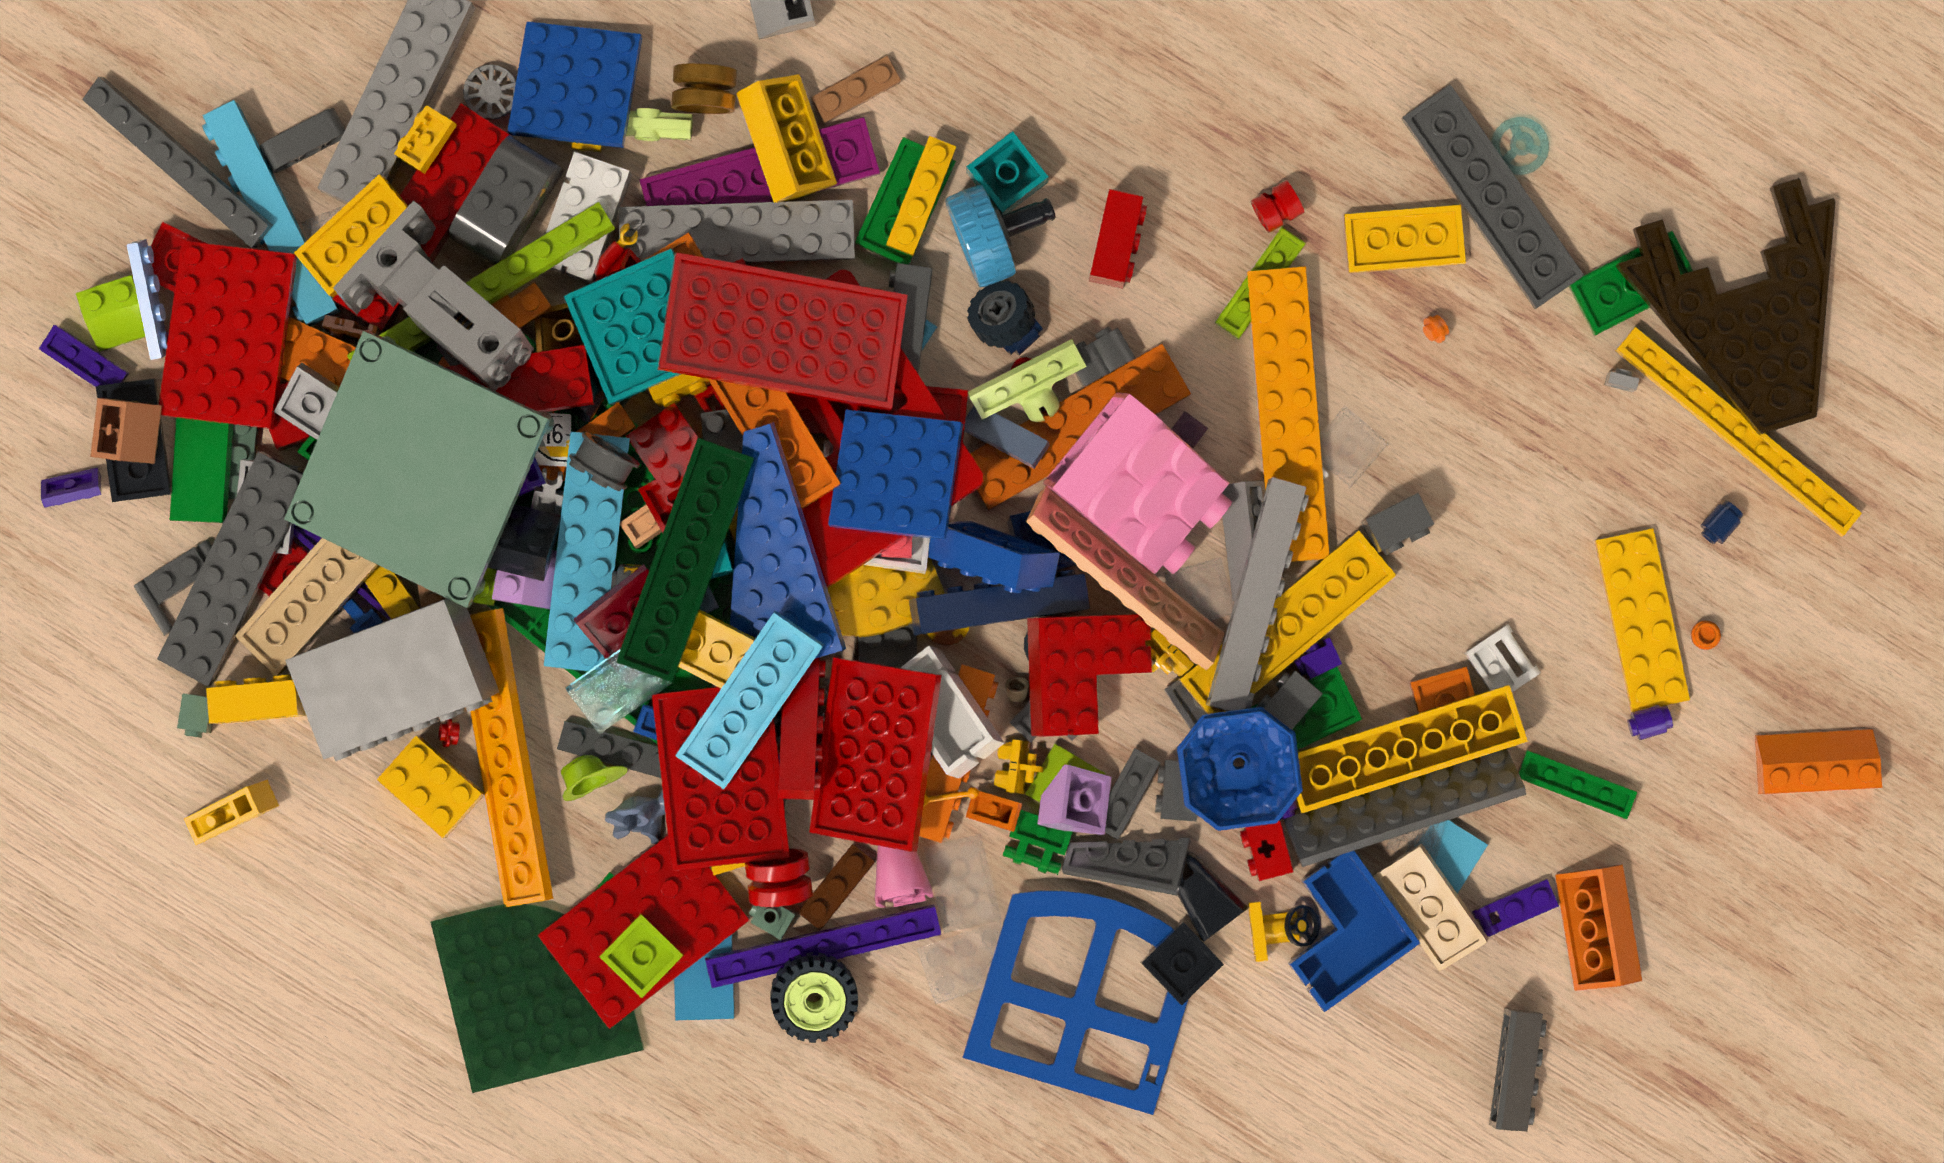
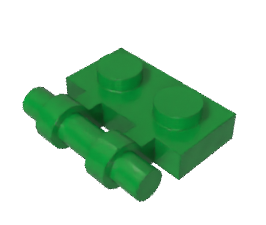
(1030, 832)

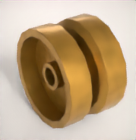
(704, 88)

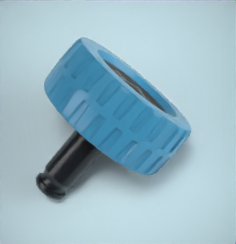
(987, 233)

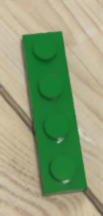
(1576, 785)

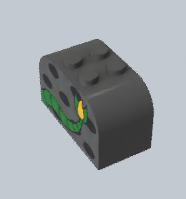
(504, 201)

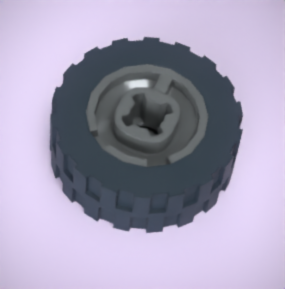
(1014, 312)

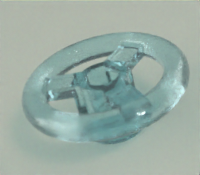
(1542, 150)

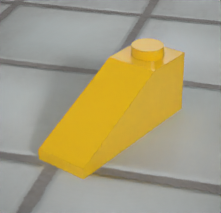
(231, 811)

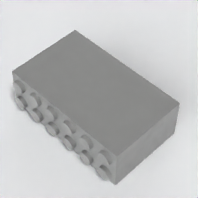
(393, 679)

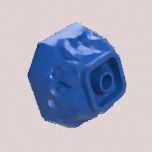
(1245, 794)

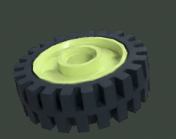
(818, 1018)

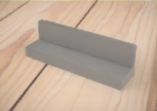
(1240, 524)

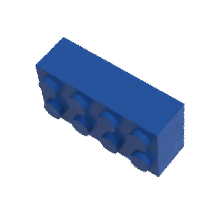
(995, 557)

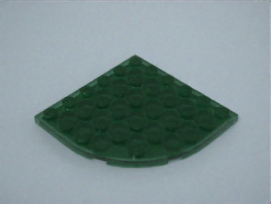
(515, 1001)

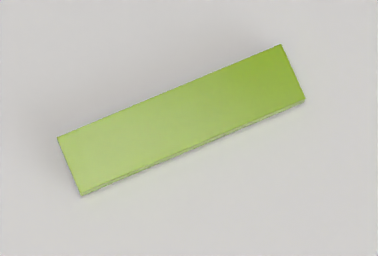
(1278, 255)

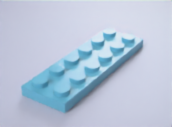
(749, 699)

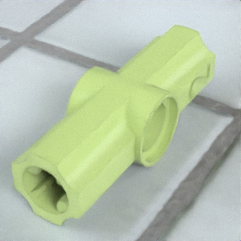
(653, 124)

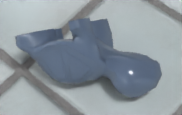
(638, 815)

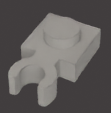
(547, 497)

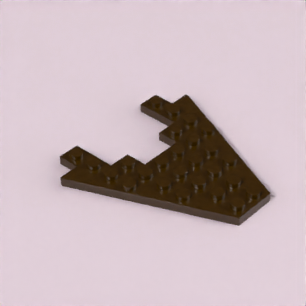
(1757, 339)

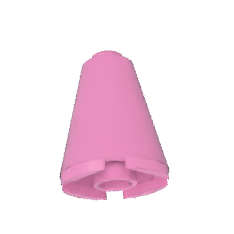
(900, 878)

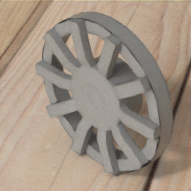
(489, 91)

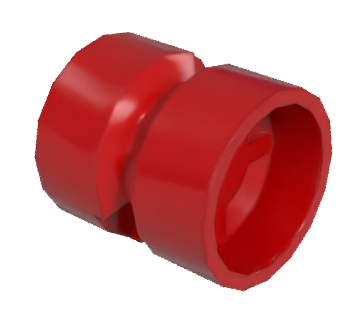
(1277, 206)

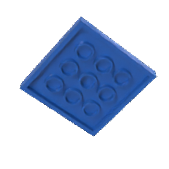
(575, 84)
(896, 474)

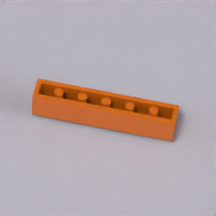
(936, 815)

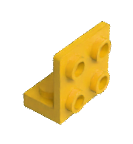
(425, 139)

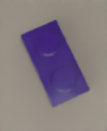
(71, 487)

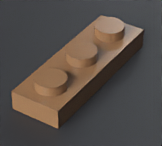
(856, 89)

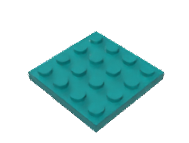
(624, 325)

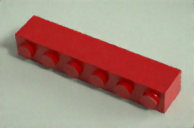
(799, 736)

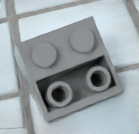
(781, 16)

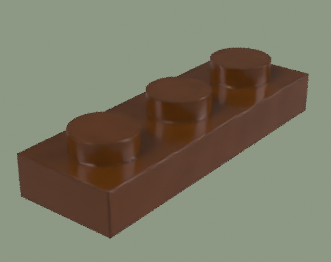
(836, 887)

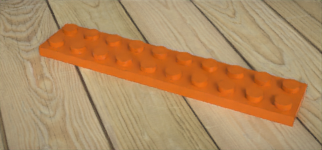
(757, 407)

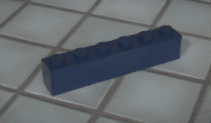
(995, 605)

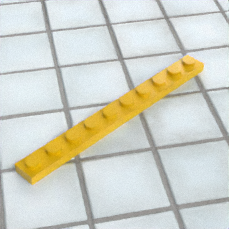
(1737, 432)

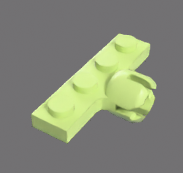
(1029, 384)

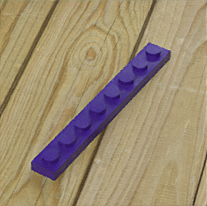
(836, 941)

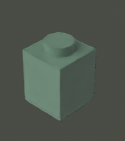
(194, 715)

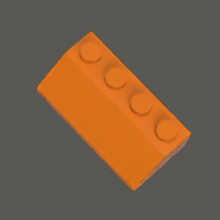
(1817, 761)
(1598, 928)

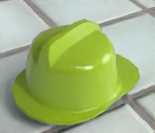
(588, 774)

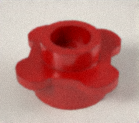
(449, 733)

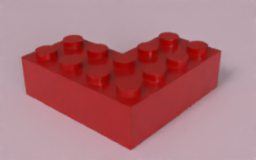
(1065, 664)

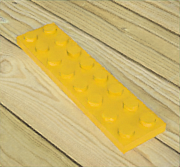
(1308, 612)

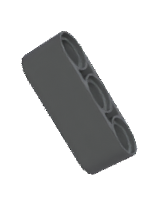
(302, 140)

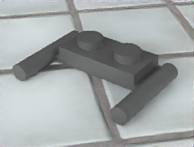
(170, 581)

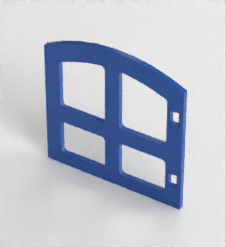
(1079, 1010)

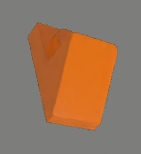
(994, 811)

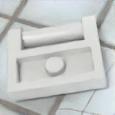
(1493, 666)

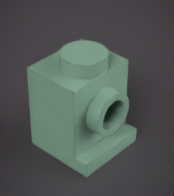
(779, 926)

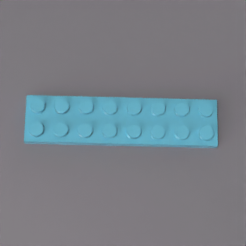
(582, 561)

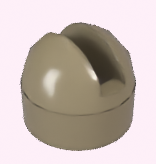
(1017, 689)

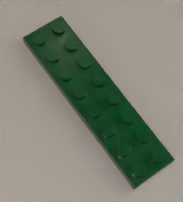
(685, 560)

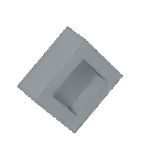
(1622, 380)

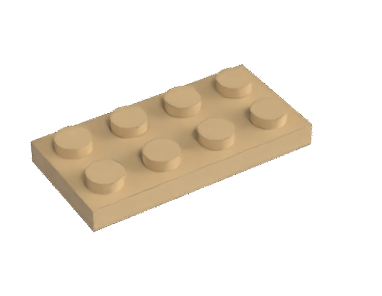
(1430, 907)

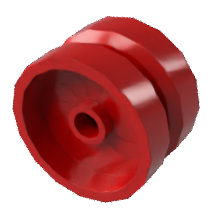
(780, 880)

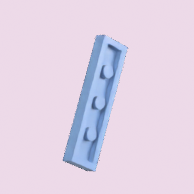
(147, 290)

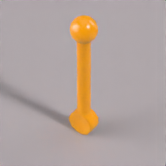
(971, 793)

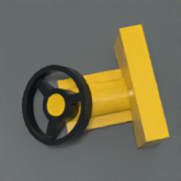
(1280, 928)

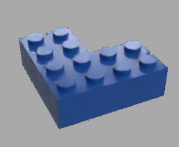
(1365, 936)

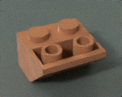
(126, 430)

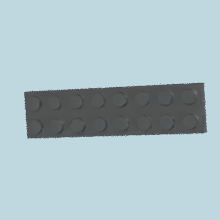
(1492, 196)
(232, 570)
(1404, 807)

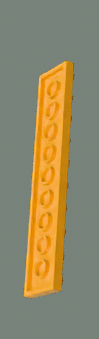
(1289, 397)
(508, 774)

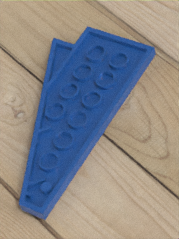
(775, 551)

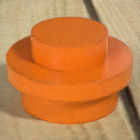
(1435, 328)
(1705, 635)

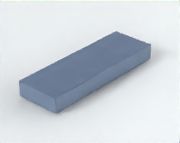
(1007, 437)

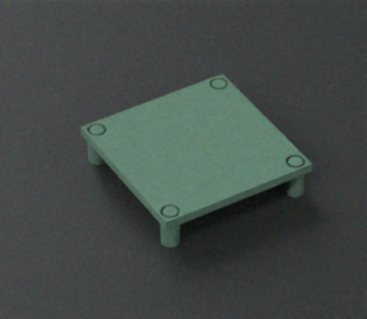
(417, 468)

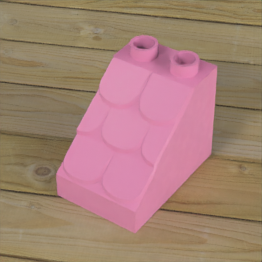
(1140, 484)

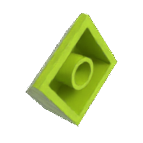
(112, 313)

